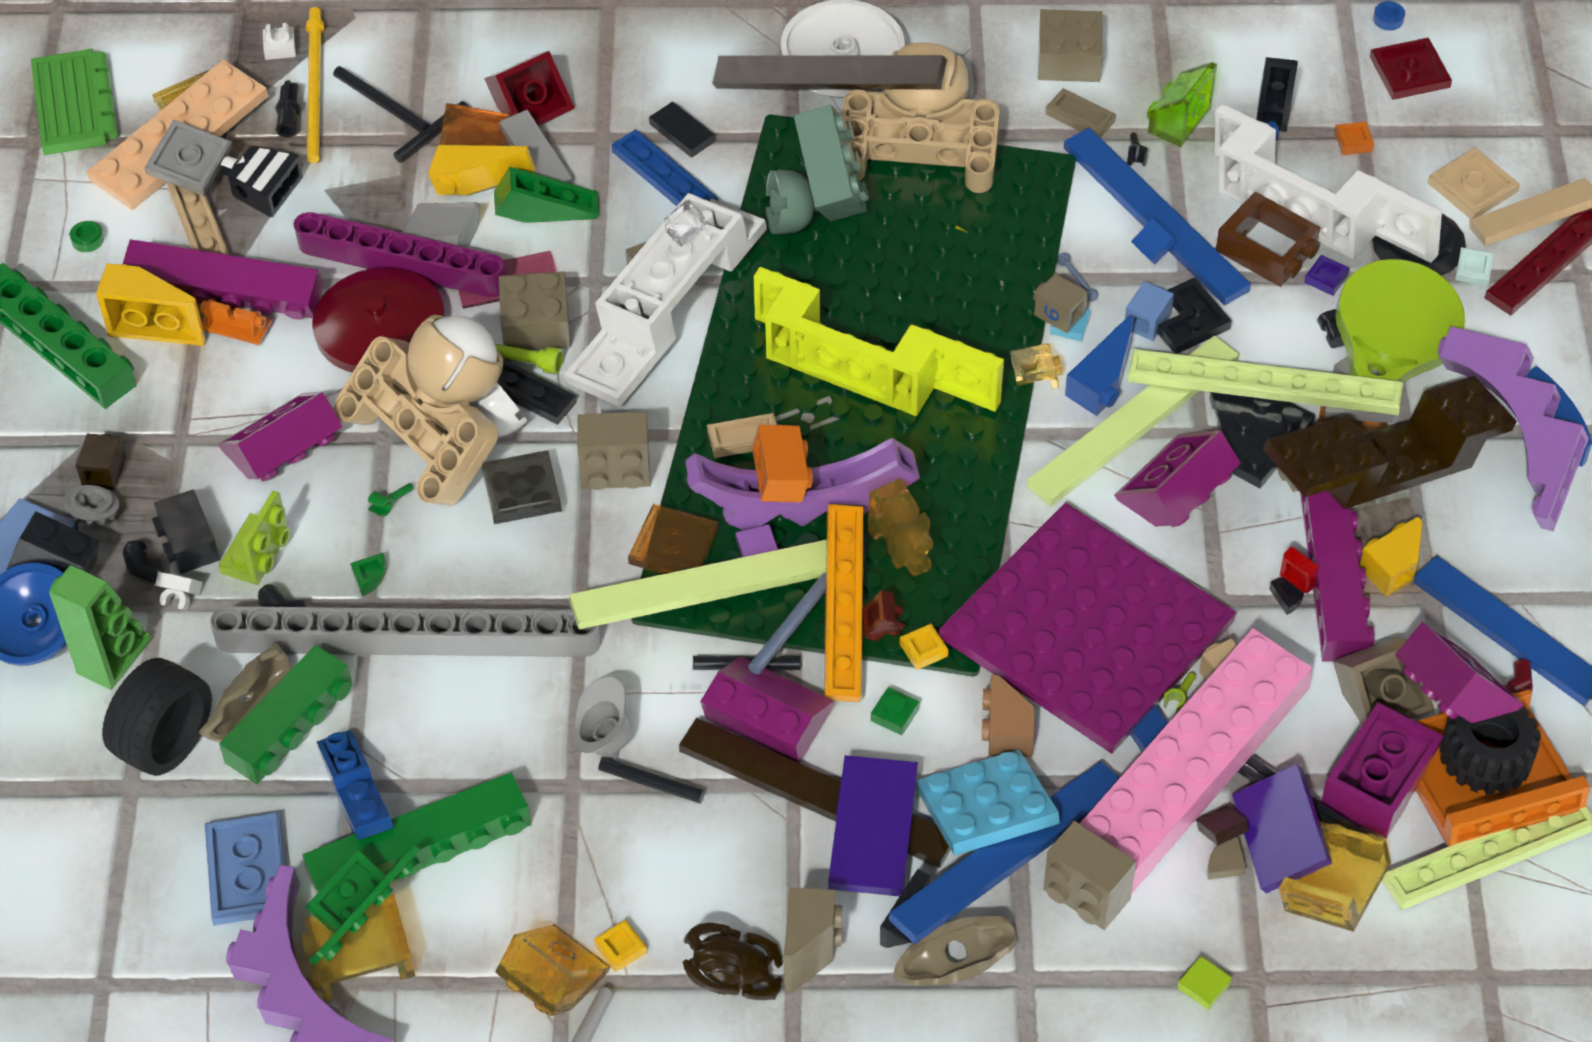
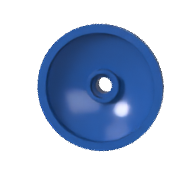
(22, 601)

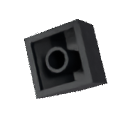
(55, 545)

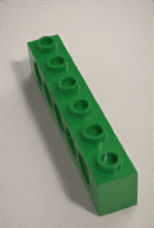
(62, 340)

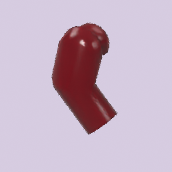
(1522, 677)

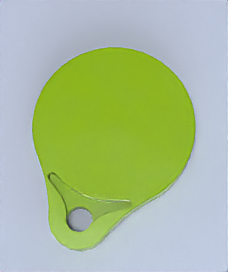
(1395, 318)

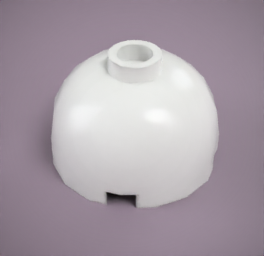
(500, 410)

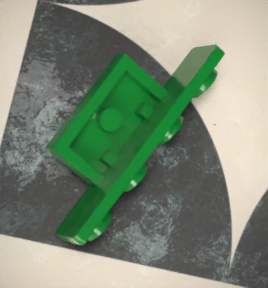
(348, 895)

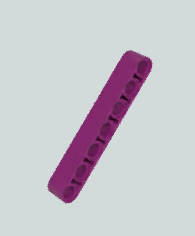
(378, 247)

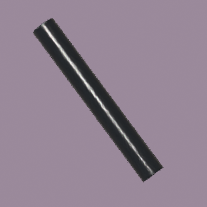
(421, 139)
(720, 662)
(651, 780)

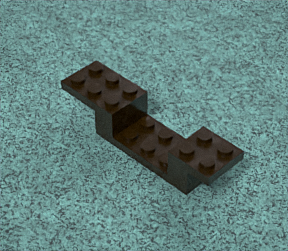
(1361, 467)

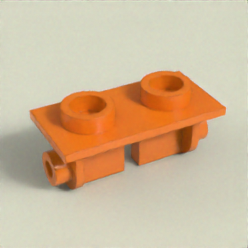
(234, 323)

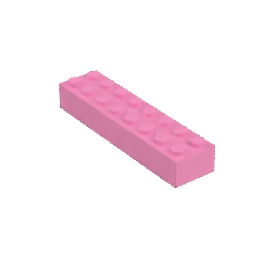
(1199, 751)

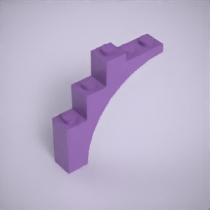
(835, 483)
(270, 960)

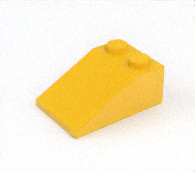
(147, 307)

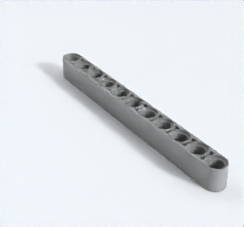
(389, 635)

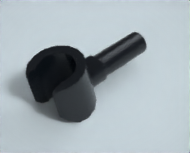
(1136, 152)

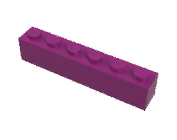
(231, 279)
(1339, 582)

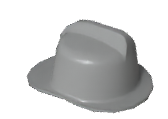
(602, 719)

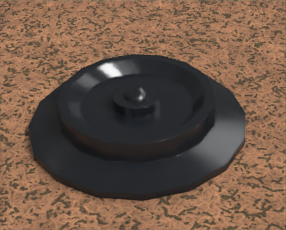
(1449, 248)

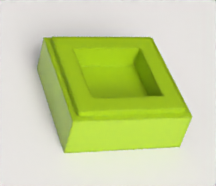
(1204, 982)

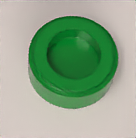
(86, 236)

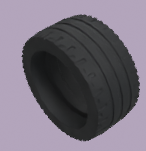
(156, 716)

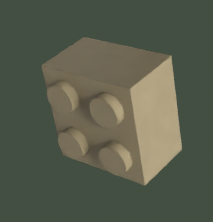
(1070, 45)
(534, 310)
(613, 450)
(1089, 875)

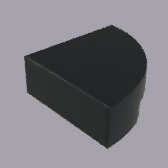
(1286, 594)

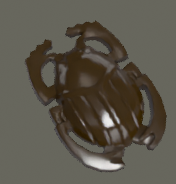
(732, 962)

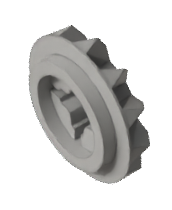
(101, 501)

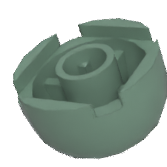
(790, 202)

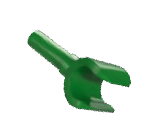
(383, 504)

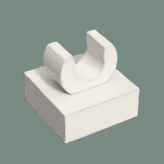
(279, 42)
(177, 586)

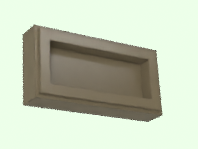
(1080, 113)

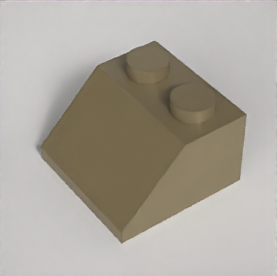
(1378, 677)
(811, 934)

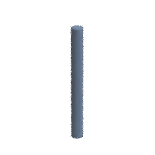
(788, 626)

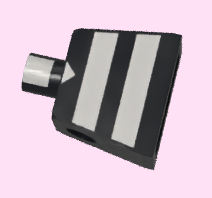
(263, 177)

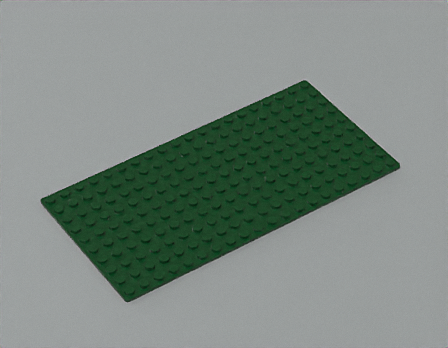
(875, 280)

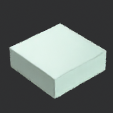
(1474, 266)

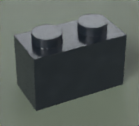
(186, 532)

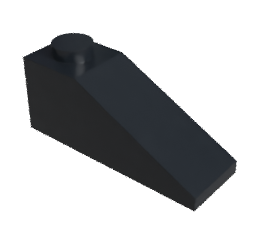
(1276, 91)

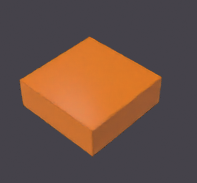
(1354, 138)

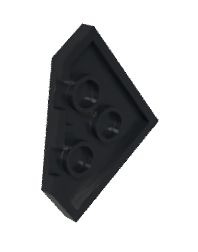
(1248, 425)

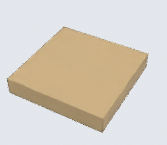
(1473, 183)

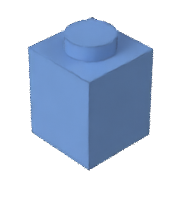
(1148, 309)

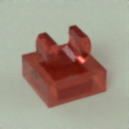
(881, 616)

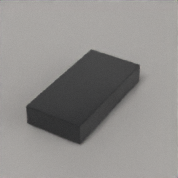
(681, 129)

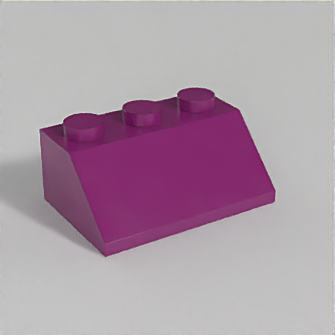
(282, 436)
(1179, 478)
(1454, 677)
(766, 708)

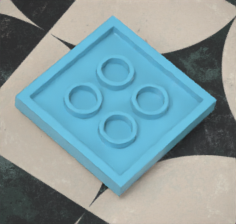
(987, 802)

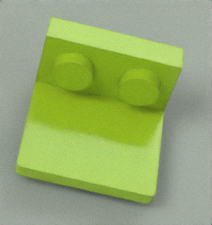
(257, 542)

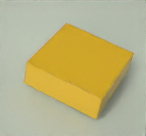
(923, 646)
(620, 945)

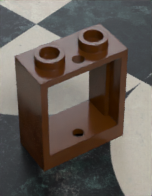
(1267, 264)

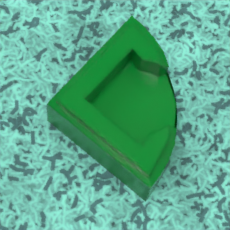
(369, 572)

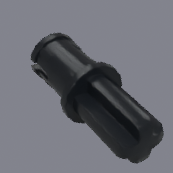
(287, 109)

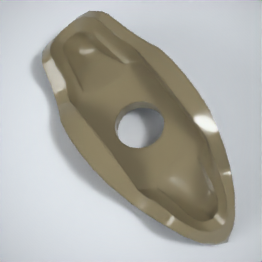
(258, 679)
(985, 942)

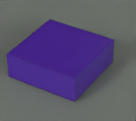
(1327, 275)

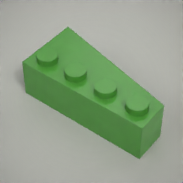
(96, 627)

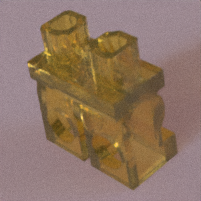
(898, 521)

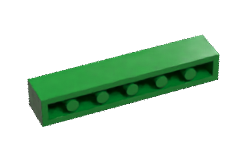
(439, 829)

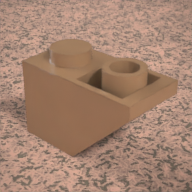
(1009, 720)

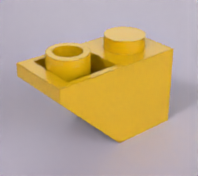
(1393, 558)

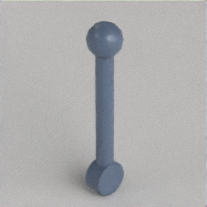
(1064, 260)

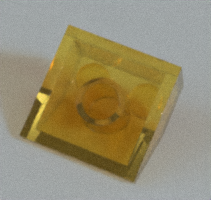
(550, 969)

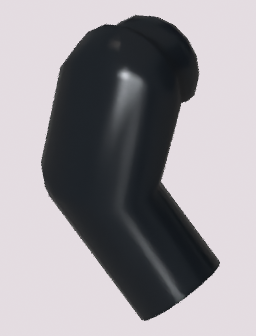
(136, 563)
(271, 597)

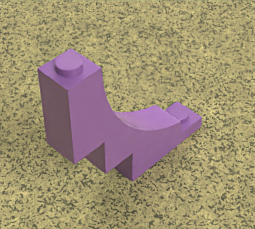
(1551, 443)

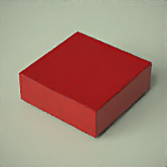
(1299, 570)

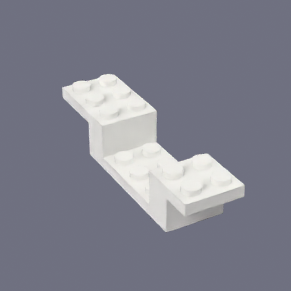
(1346, 218)
(640, 300)

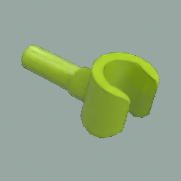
(1179, 693)

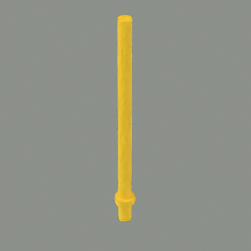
(314, 27)

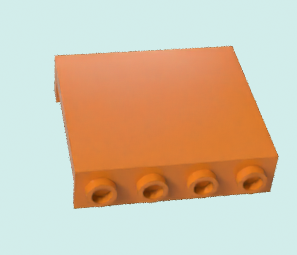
(1470, 815)

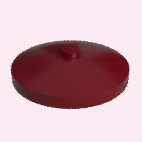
(371, 306)

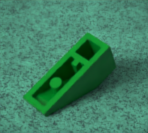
(542, 199)

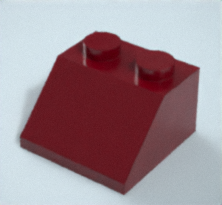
(531, 87)

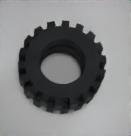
(1486, 766)

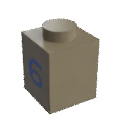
(1060, 303)

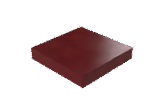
(1410, 68)

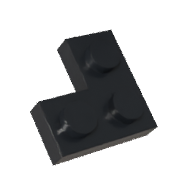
(1197, 318)

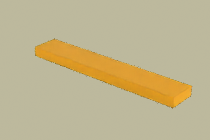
(843, 603)

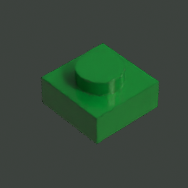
(895, 711)

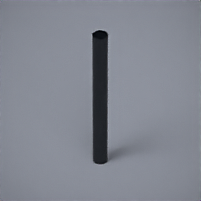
(380, 99)

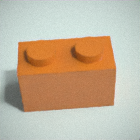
(781, 463)

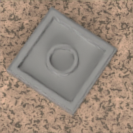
(188, 157)

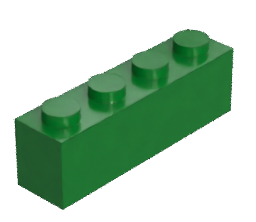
(286, 714)

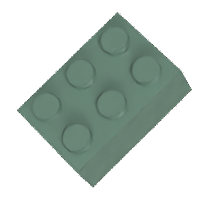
(831, 162)

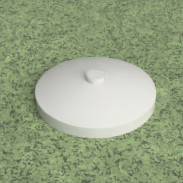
(841, 29)

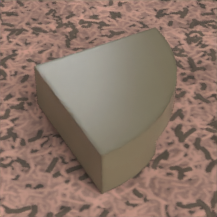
(1226, 860)

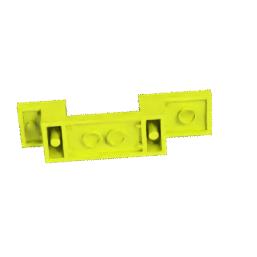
(893, 378)

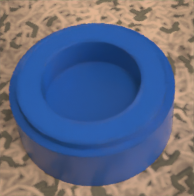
(1389, 15)

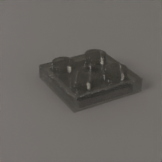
(521, 487)

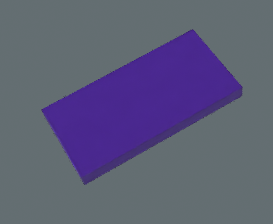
(873, 826)

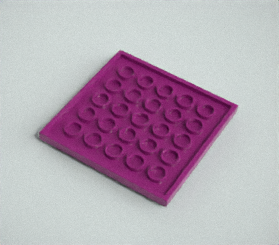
(1087, 626)

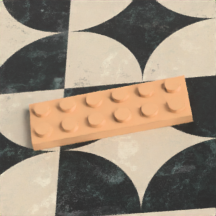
(209, 104)

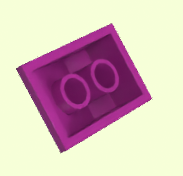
(1381, 770)

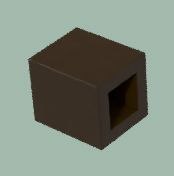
(101, 460)

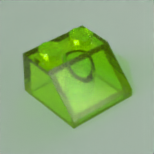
(1183, 104)

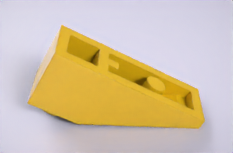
(475, 168)

